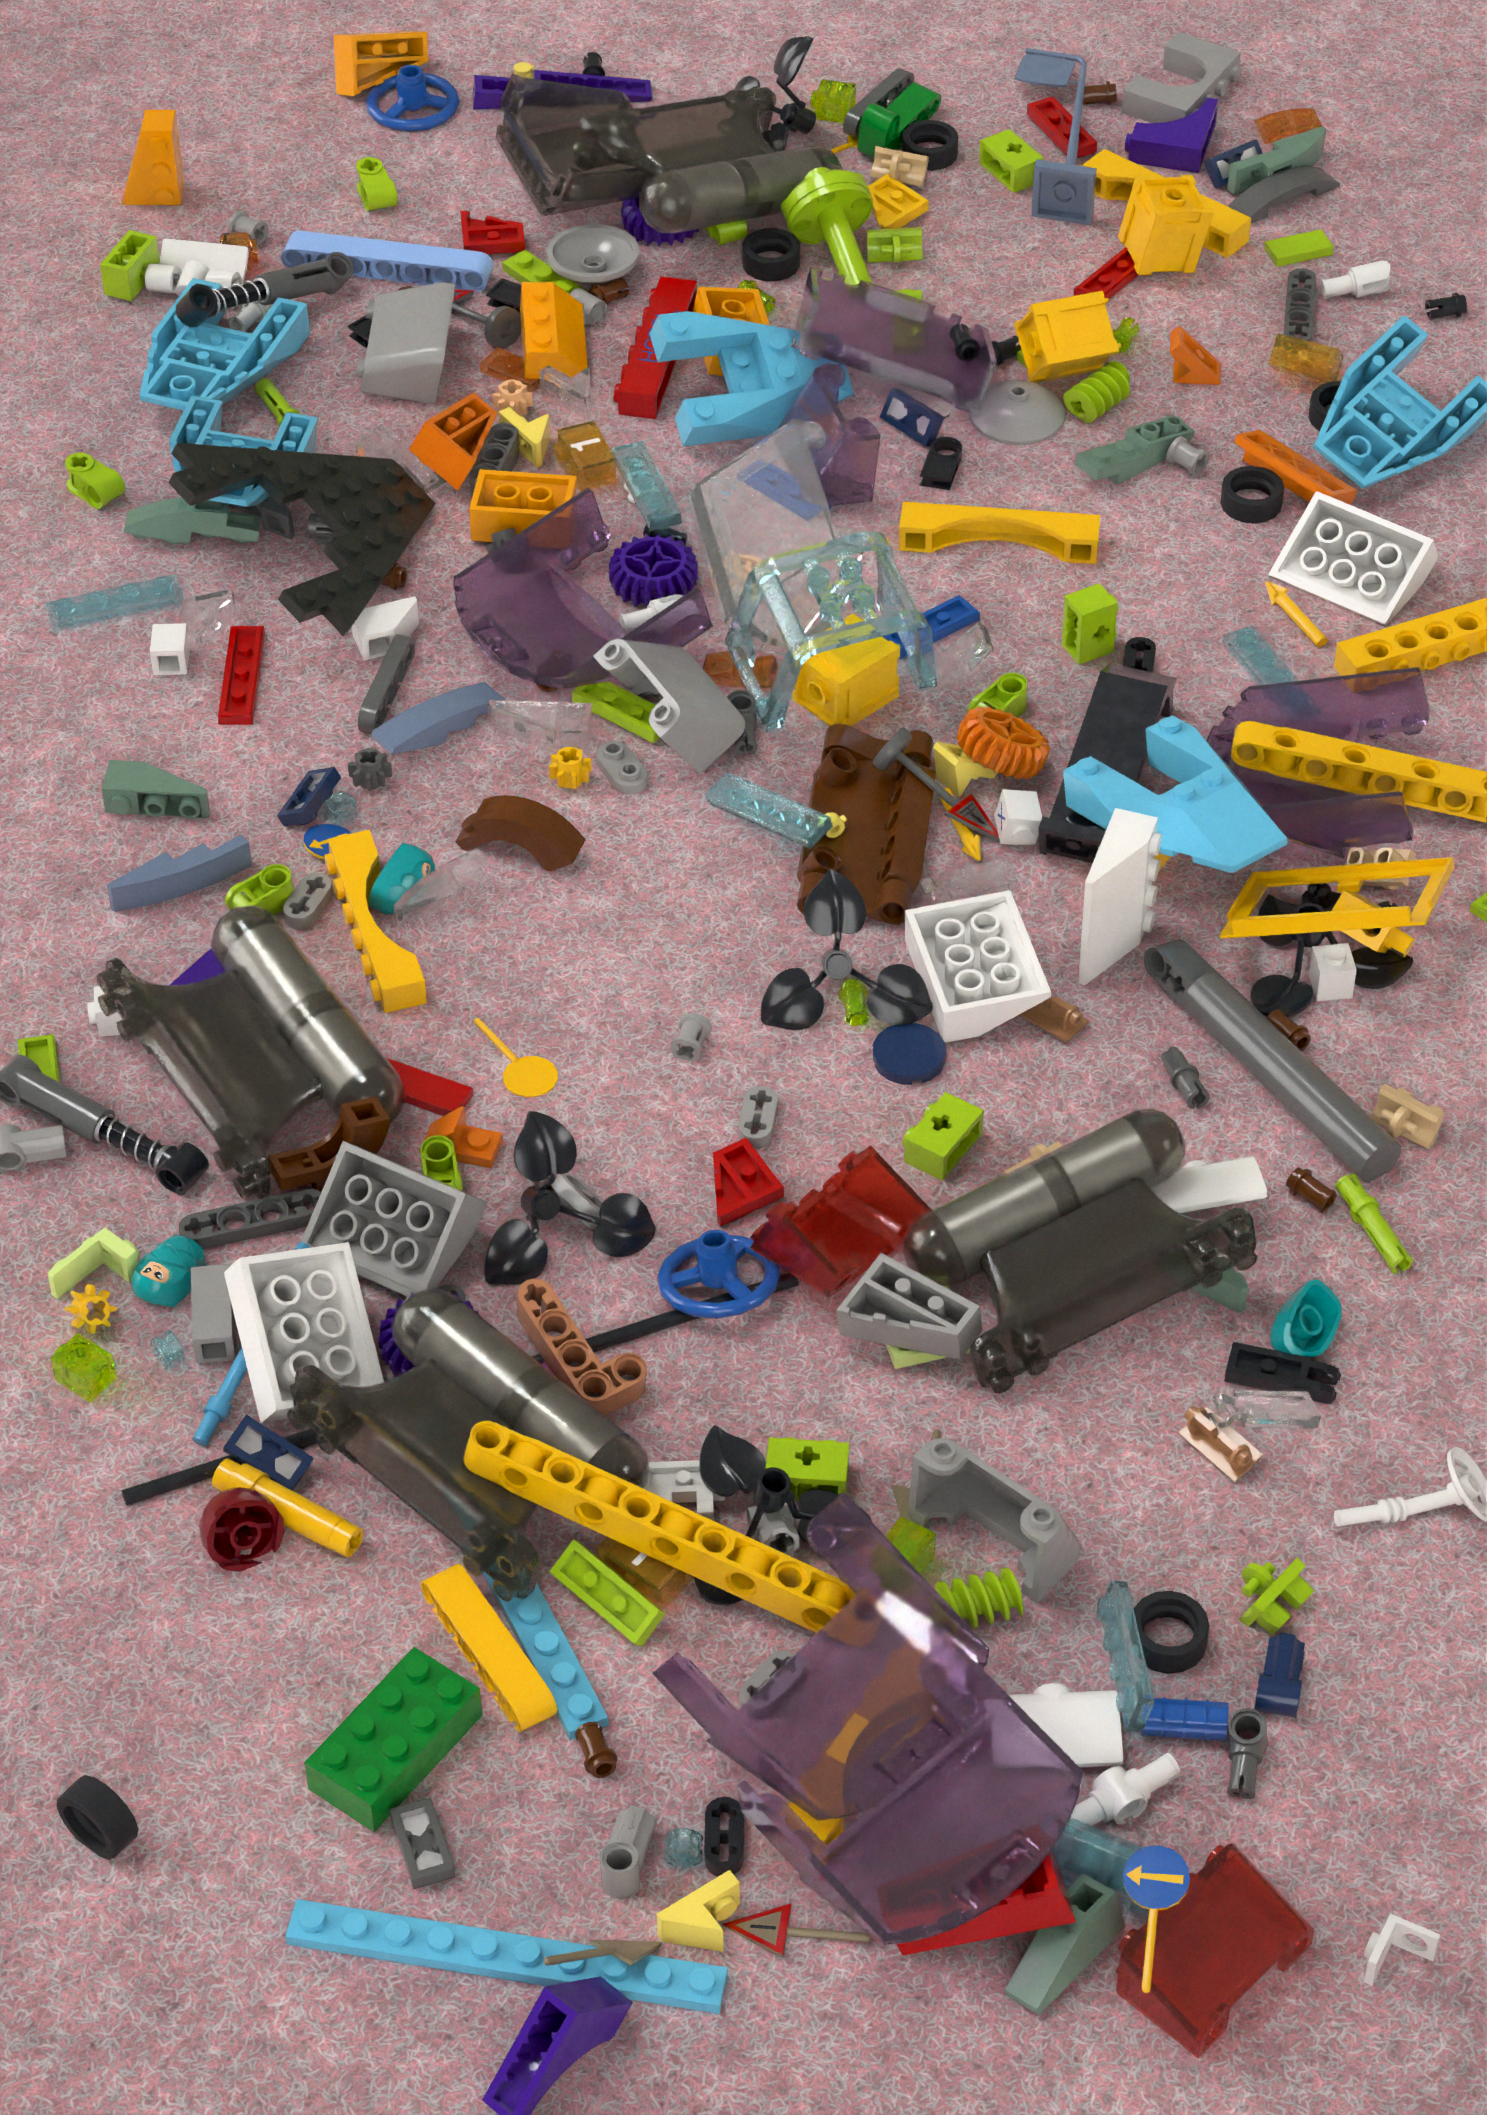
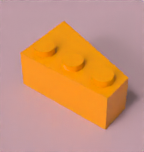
(375, 56)
(157, 165)

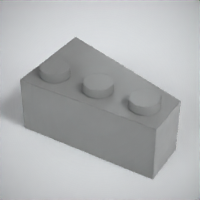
(909, 1312)

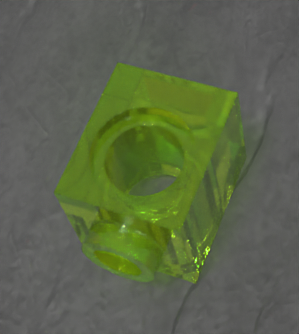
(833, 100)
(83, 1367)

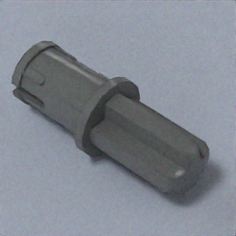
(1185, 1078)

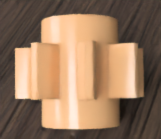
(513, 395)

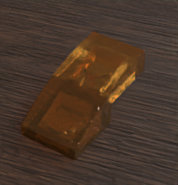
(1286, 122)
(723, 671)

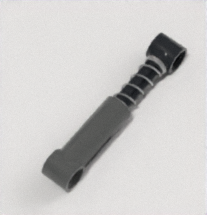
(287, 283)
(26, 1085)

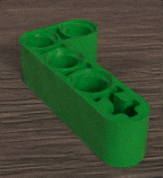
(885, 126)

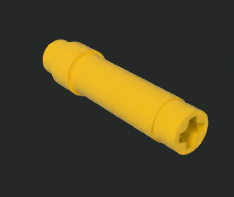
(297, 1511)

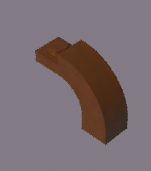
(524, 823)

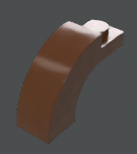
(359, 1123)

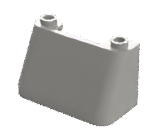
(407, 342)
(692, 711)
(956, 1482)

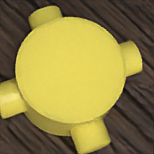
(524, 70)
(838, 825)

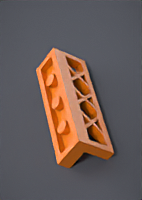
(1295, 470)

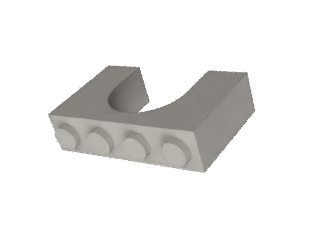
(1203, 61)
(212, 1315)

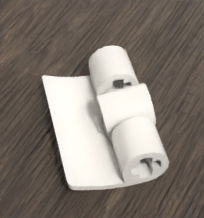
(200, 260)
(1212, 1185)
(1078, 1722)

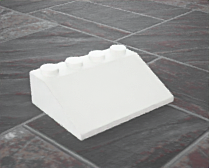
(1355, 559)
(1119, 892)
(975, 963)
(297, 1313)

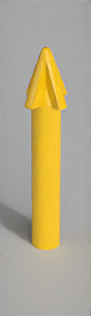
(1278, 596)
(970, 842)

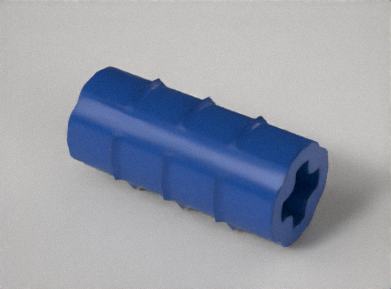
(1187, 1719)

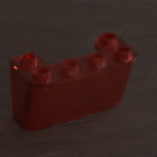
(843, 1226)
(1211, 1949)

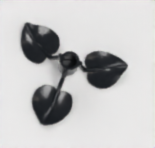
(793, 115)
(1279, 992)
(792, 999)
(539, 1154)
(735, 1464)

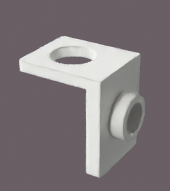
(1394, 1933)

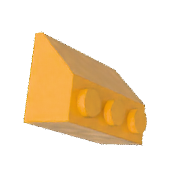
(732, 304)
(551, 330)
(515, 500)

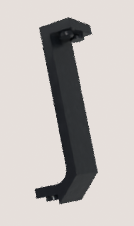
(1114, 734)

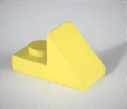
(532, 435)
(956, 768)
(693, 1917)

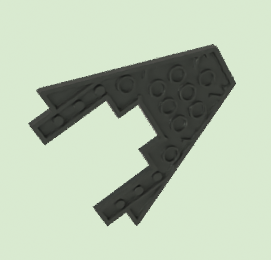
(362, 499)

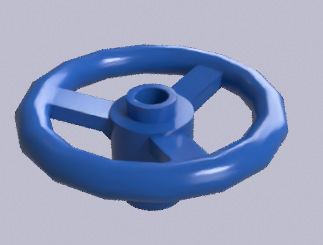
(413, 96)
(717, 1269)

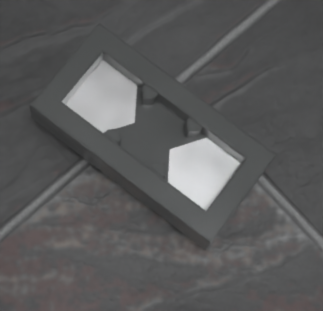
(422, 1843)

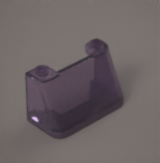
(851, 447)

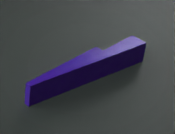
(489, 89)

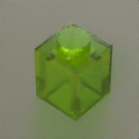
(913, 1542)

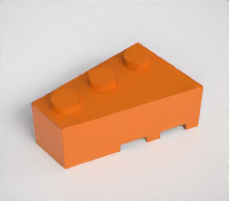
(454, 438)

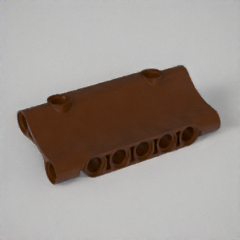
(884, 824)

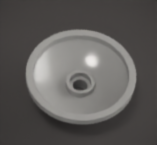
(592, 253)
(1019, 413)

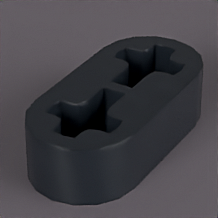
(1142, 663)
(733, 1836)

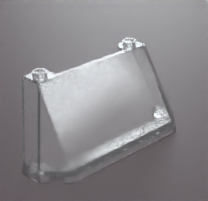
(760, 508)

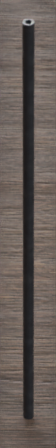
(308, 1437)

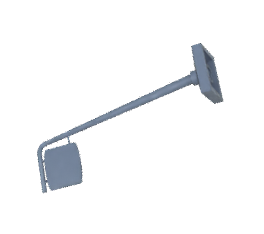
(1060, 189)

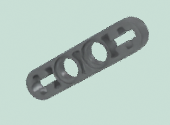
(881, 95)
(1300, 310)
(385, 683)
(250, 1213)

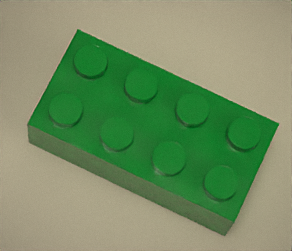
(393, 1739)

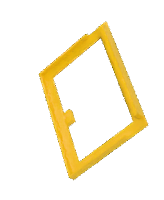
(1350, 879)

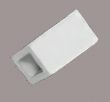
(380, 624)

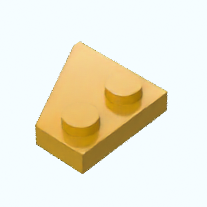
(895, 203)

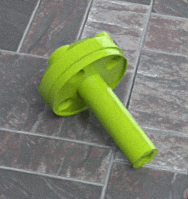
(831, 208)

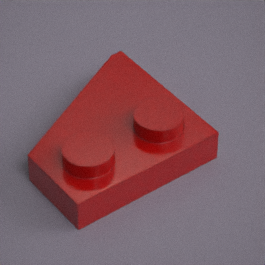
(491, 235)
(742, 1182)

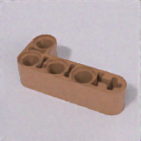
(573, 1347)

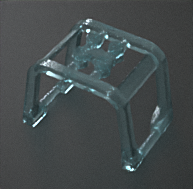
(890, 593)

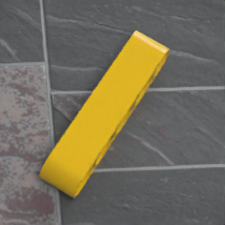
(490, 1646)

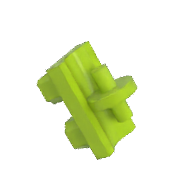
(894, 245)
(1288, 1585)

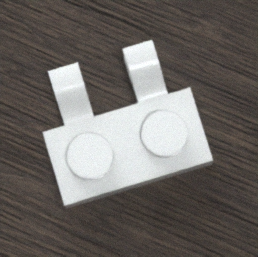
(682, 1483)

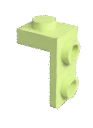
(97, 1250)

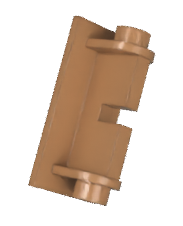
(1056, 1018)
(1221, 1446)

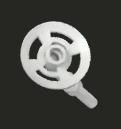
(1459, 1491)

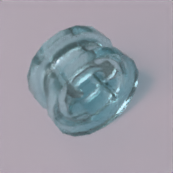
(344, 816)
(167, 1349)
(683, 1847)

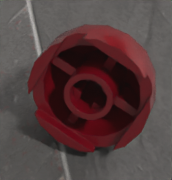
(237, 1522)

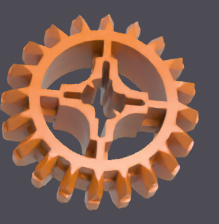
(1003, 742)

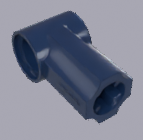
(1280, 1683)

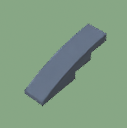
(431, 720)
(171, 878)

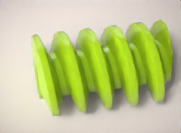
(1098, 392)
(983, 1596)

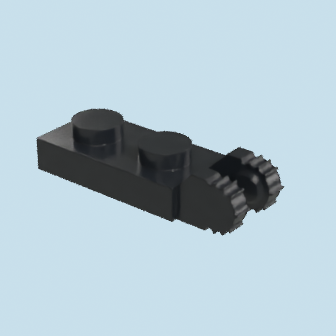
(1281, 1372)

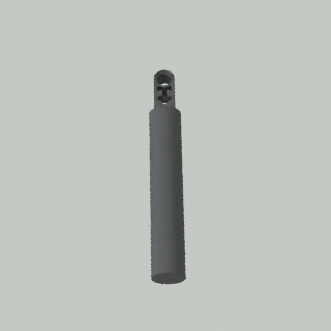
(1273, 1059)

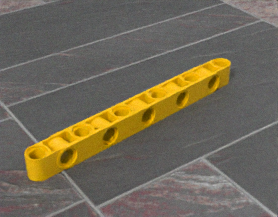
(1361, 769)
(655, 1526)

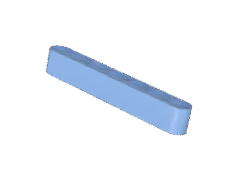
(393, 259)

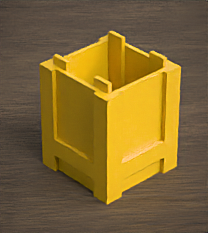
(1165, 224)
(1066, 337)
(849, 680)

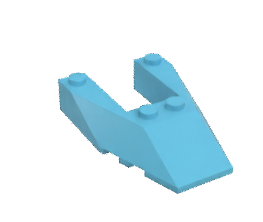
(216, 359)
(758, 368)
(1383, 423)
(202, 425)
(1202, 817)

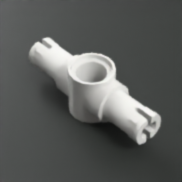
(1125, 1793)

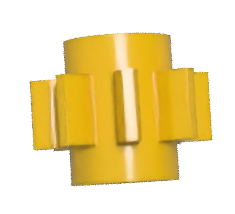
(569, 767)
(80, 1311)

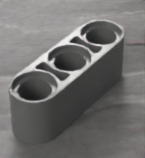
(498, 451)

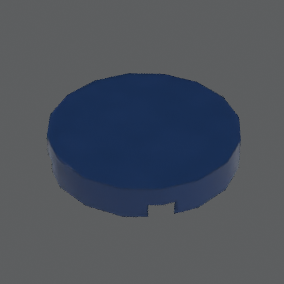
(909, 1053)

